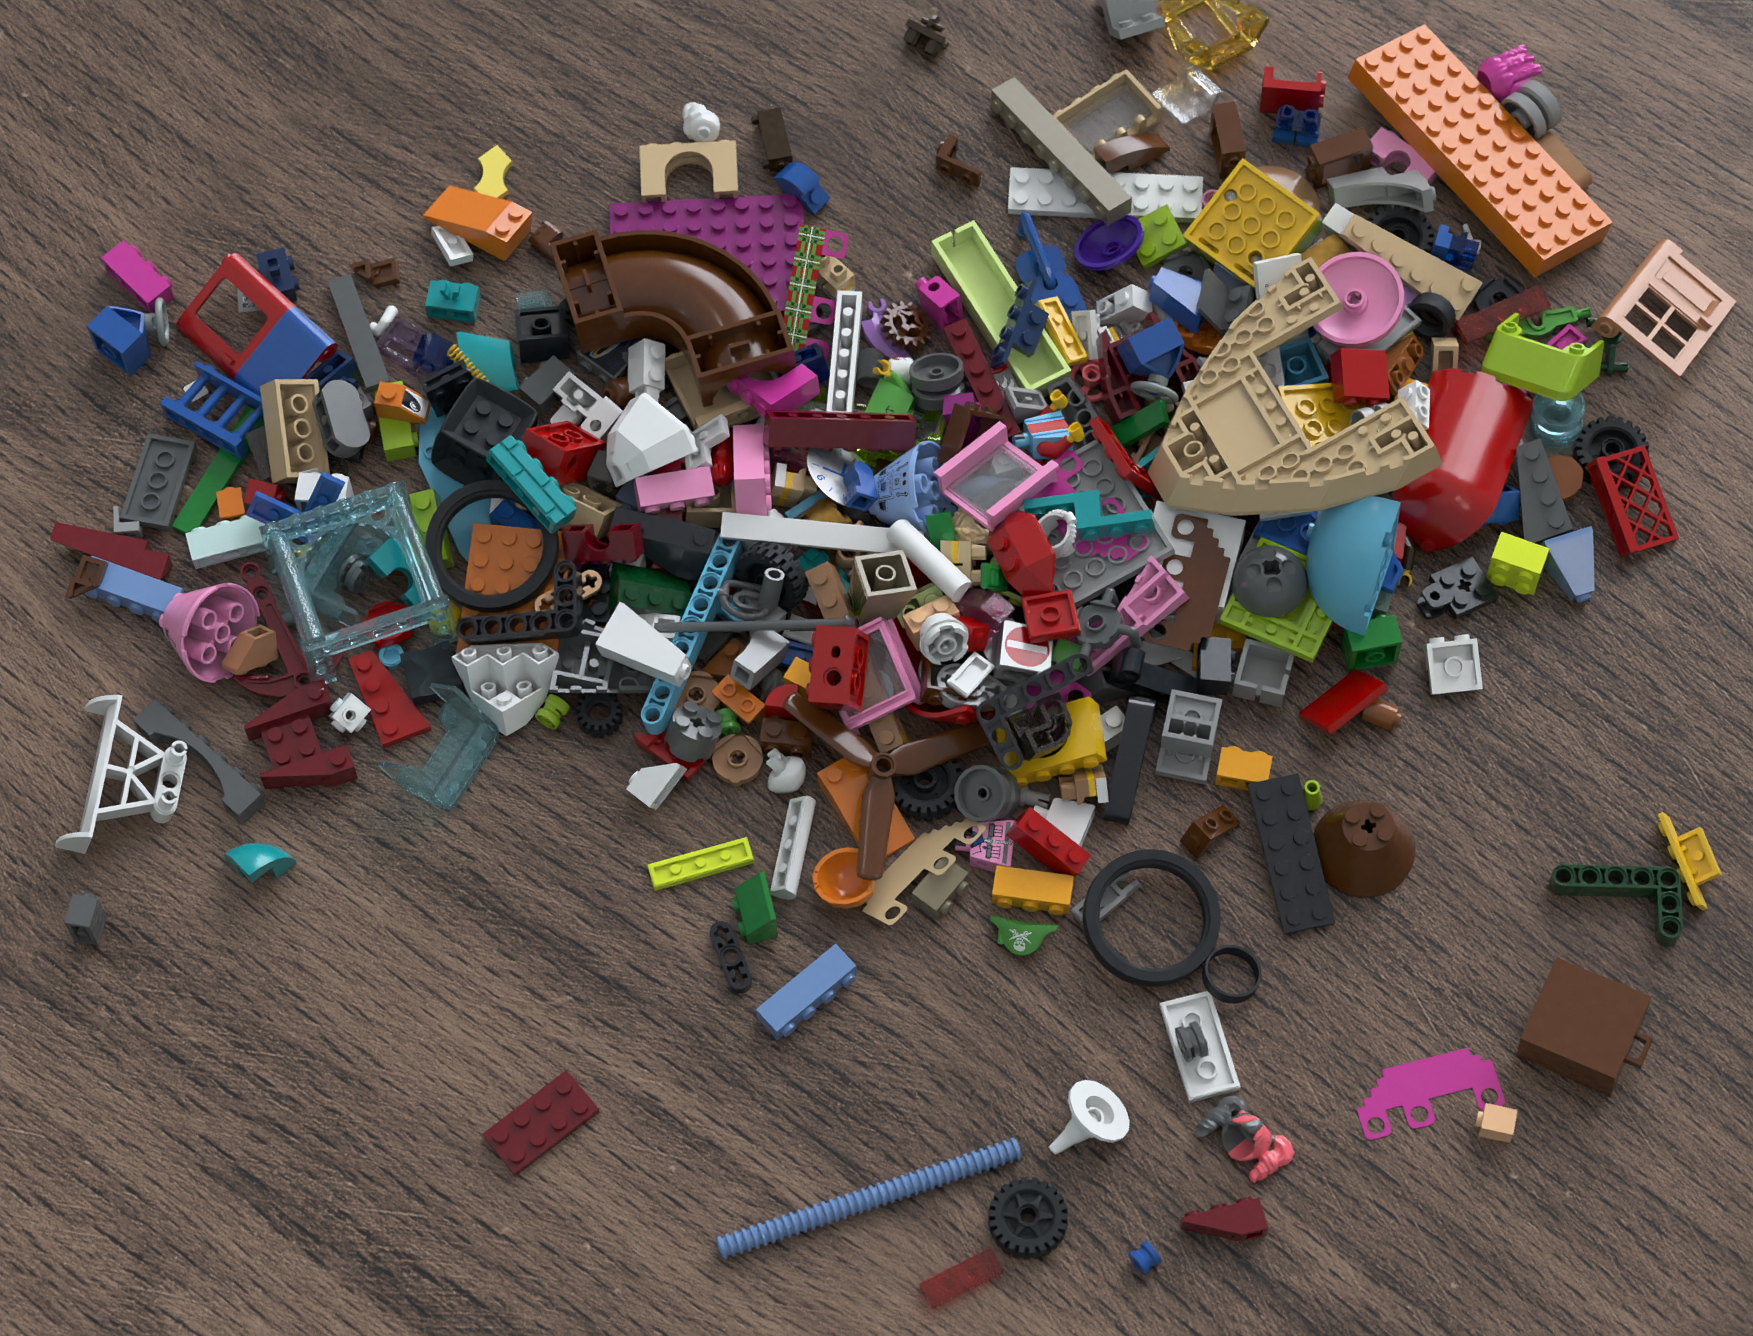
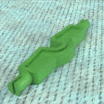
(1550, 321)

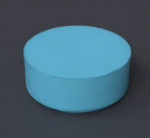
(390, 656)

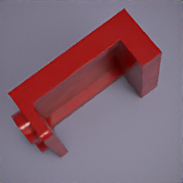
(1292, 93)

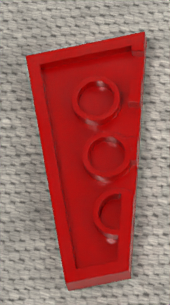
(390, 707)

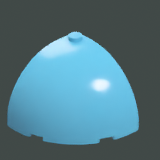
(1350, 558)

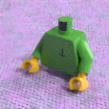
(892, 395)

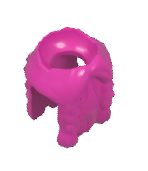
(1507, 72)

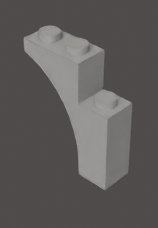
(1379, 187)
(763, 652)

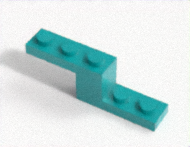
(1089, 515)

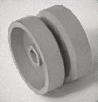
(1533, 108)

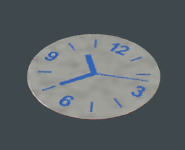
(829, 470)

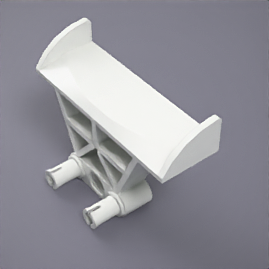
(164, 799)

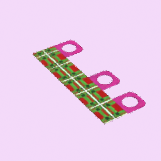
(810, 245)

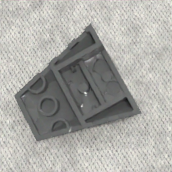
(586, 671)

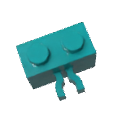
(453, 301)

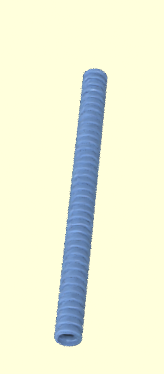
(869, 1198)

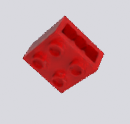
(1359, 377)

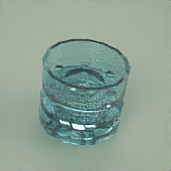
(1557, 421)

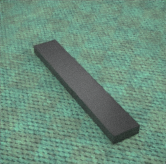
(358, 332)

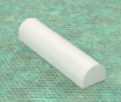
(928, 559)
(793, 847)

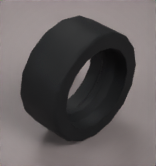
(1440, 306)

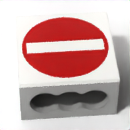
(1018, 658)

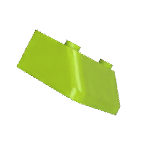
(1538, 366)

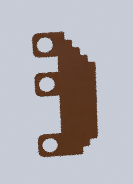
(1203, 583)

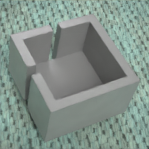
(1263, 673)

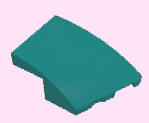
(491, 357)

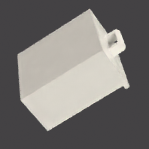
(1227, 529)

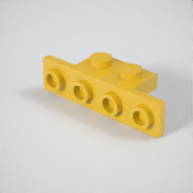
(1693, 856)

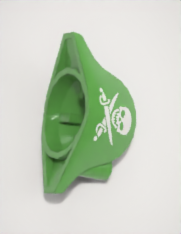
(1021, 936)

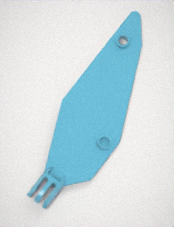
(477, 512)

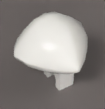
(787, 772)

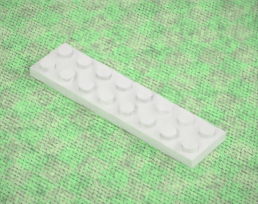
(1047, 195)

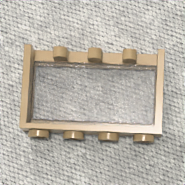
(1110, 112)

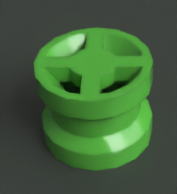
(728, 722)

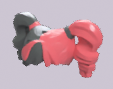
(1246, 1137)

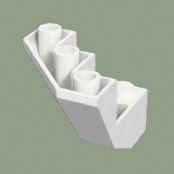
(645, 440)
(507, 680)

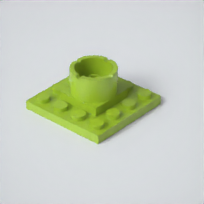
(1295, 633)

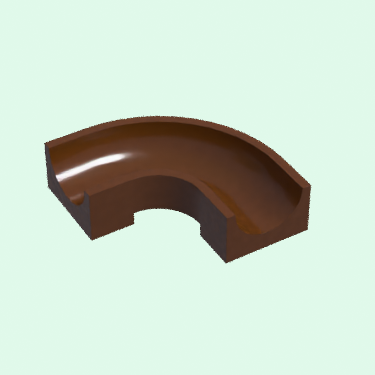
(676, 293)

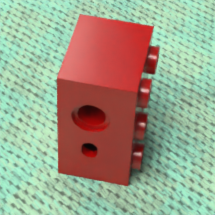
(563, 450)
(838, 668)

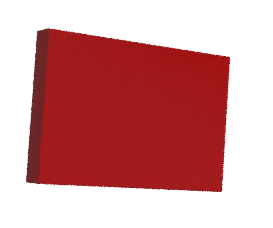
(1343, 701)

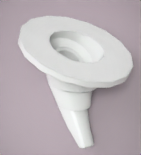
(1094, 1114)

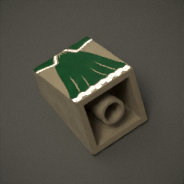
(880, 586)

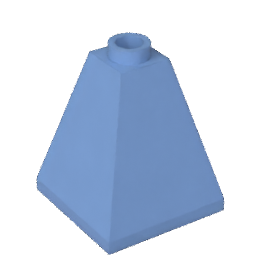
(1572, 563)

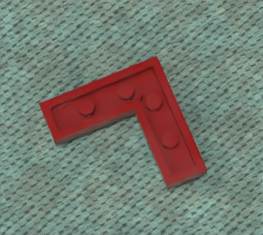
(1116, 453)

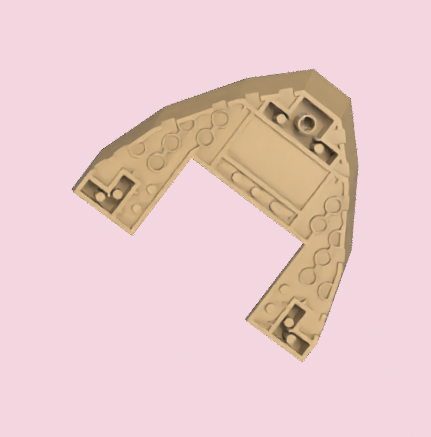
(1241, 448)

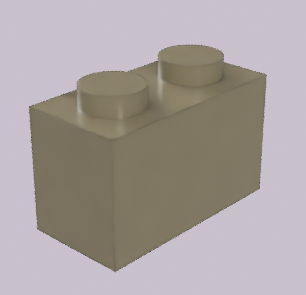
(938, 891)

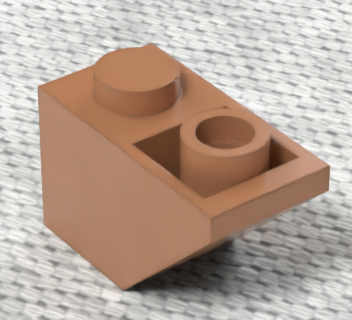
(251, 650)

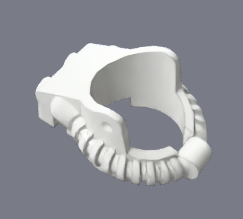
(1050, 522)

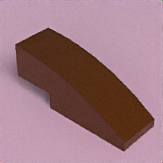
(1130, 151)

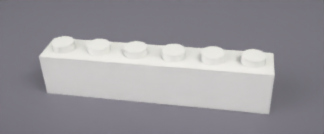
(845, 352)

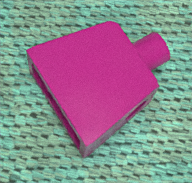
(939, 301)

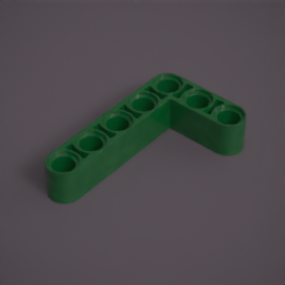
(1628, 888)

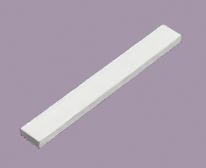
(806, 533)

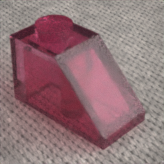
(987, 608)

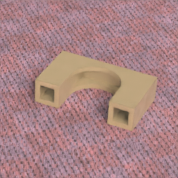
(660, 160)

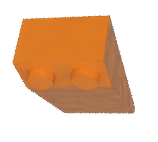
(481, 220)
(843, 787)

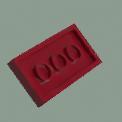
(540, 1123)

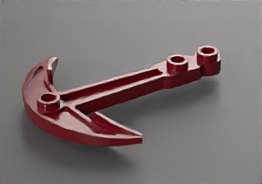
(289, 651)

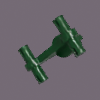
(1610, 345)

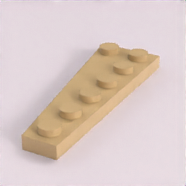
(1416, 268)

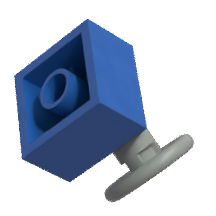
(124, 336)
(1153, 355)

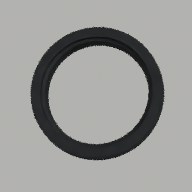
(479, 602)
(1192, 877)

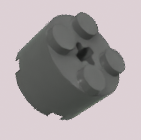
(693, 732)

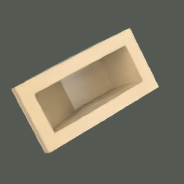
(1443, 354)

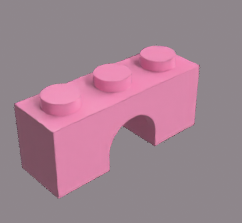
(1391, 149)

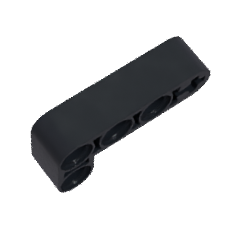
(1136, 676)

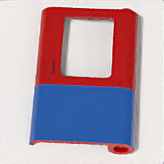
(280, 350)

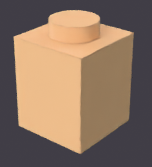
(1496, 1122)

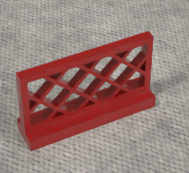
(1613, 505)

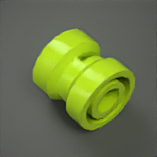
(552, 711)

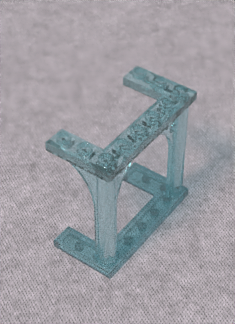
(346, 512)

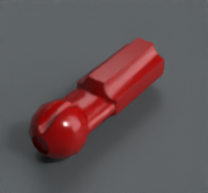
(722, 462)

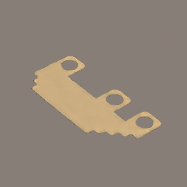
(918, 856)

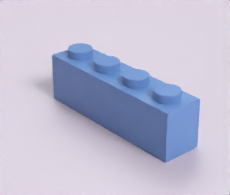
(135, 591)
(806, 992)

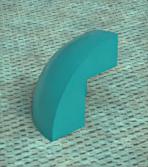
(257, 859)

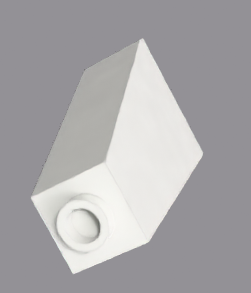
(641, 647)

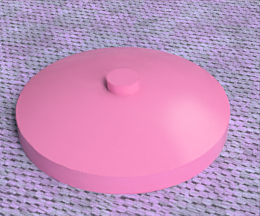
(1369, 296)

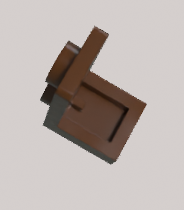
(950, 166)
(1208, 828)

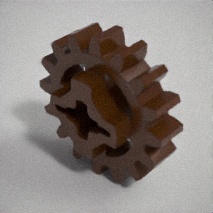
(906, 326)

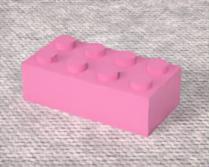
(751, 470)

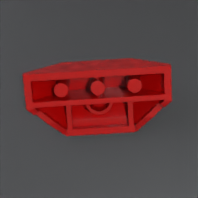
(1024, 554)

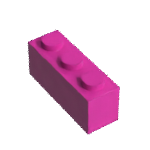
(137, 276)

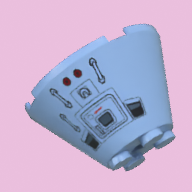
(910, 489)

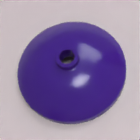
(1109, 246)

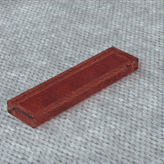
(1487, 320)

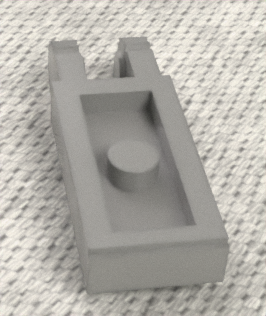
(1111, 898)

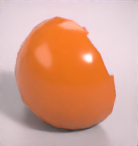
(837, 880)

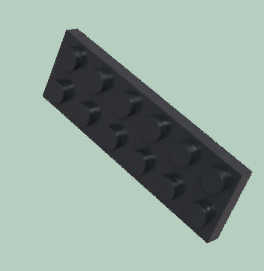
(1291, 854)

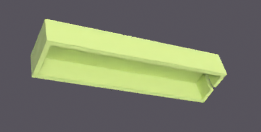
(987, 295)

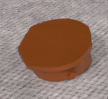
(1567, 475)

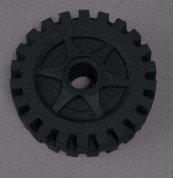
(1405, 225)
(1607, 436)
(764, 555)
(927, 800)
(1028, 1198)

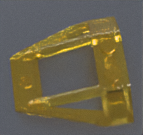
(1243, 38)

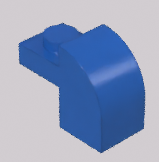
(803, 183)

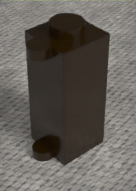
(773, 138)

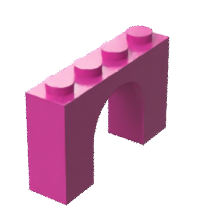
(778, 394)

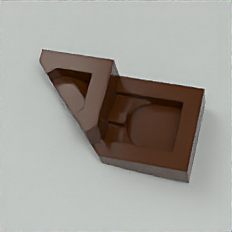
(378, 273)
(88, 576)

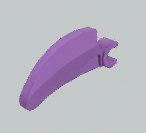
(875, 337)

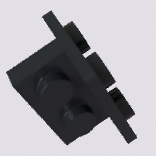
(446, 386)

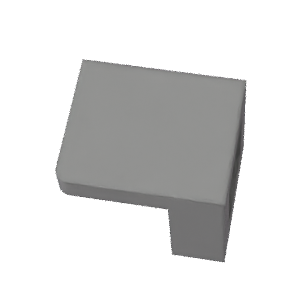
(128, 529)

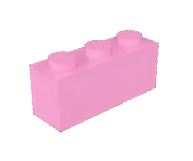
(674, 490)

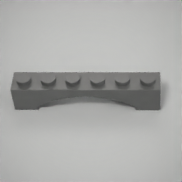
(160, 725)

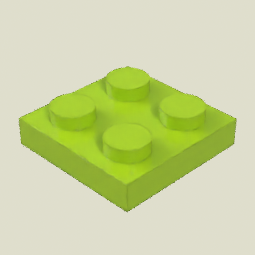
(1161, 237)

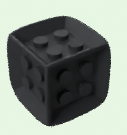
(474, 426)

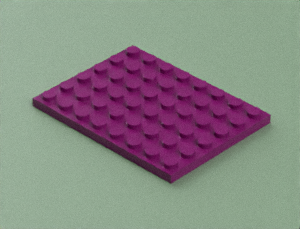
(751, 228)

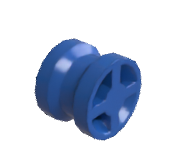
(1144, 1257)

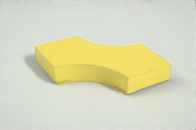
(494, 165)

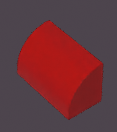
(775, 701)

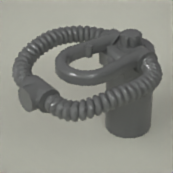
(767, 599)

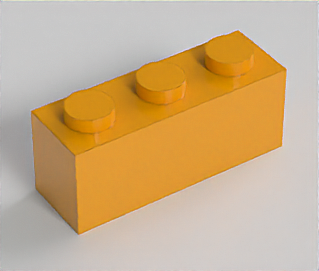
(1032, 890)

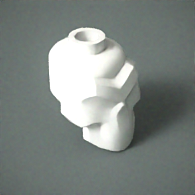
(700, 123)

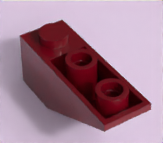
(1232, 1222)

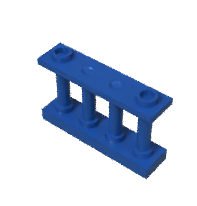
(215, 432)

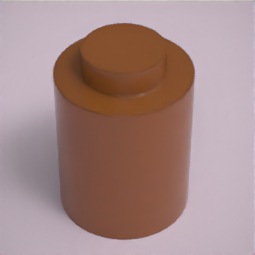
(1382, 714)

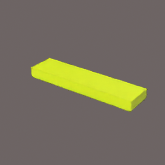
(700, 863)

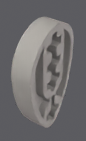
(984, 689)

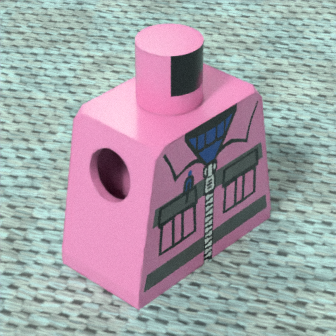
(990, 847)

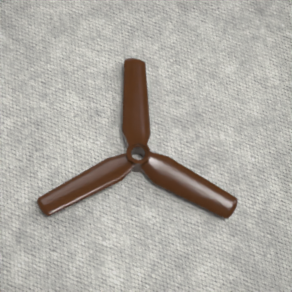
(879, 793)

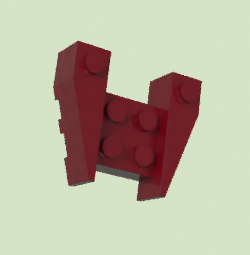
(1116, 379)
(294, 744)

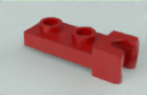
(656, 746)

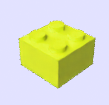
(1517, 564)

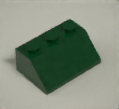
(647, 590)

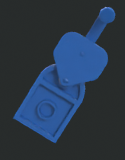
(1046, 267)

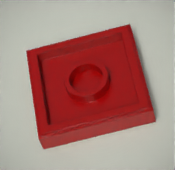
(1050, 616)

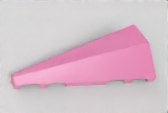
(1147, 604)

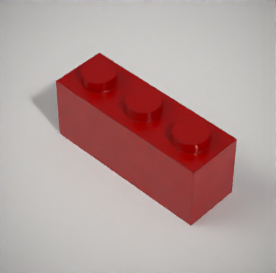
(1047, 843)

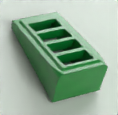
(993, 578)

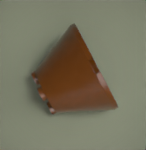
(1364, 848)

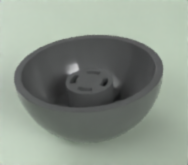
(1269, 592)

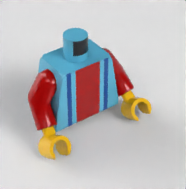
(1048, 433)

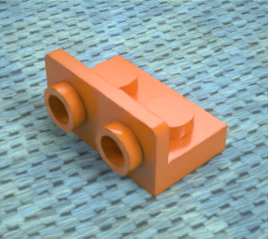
(739, 700)

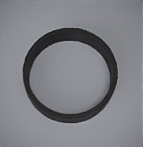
(1242, 953)

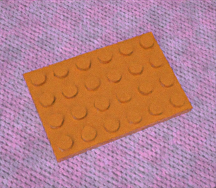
(502, 561)

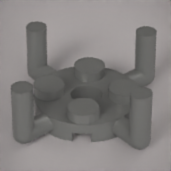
(1109, 631)

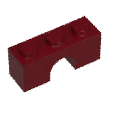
(582, 545)

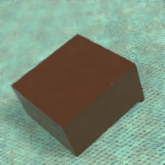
(1585, 1027)

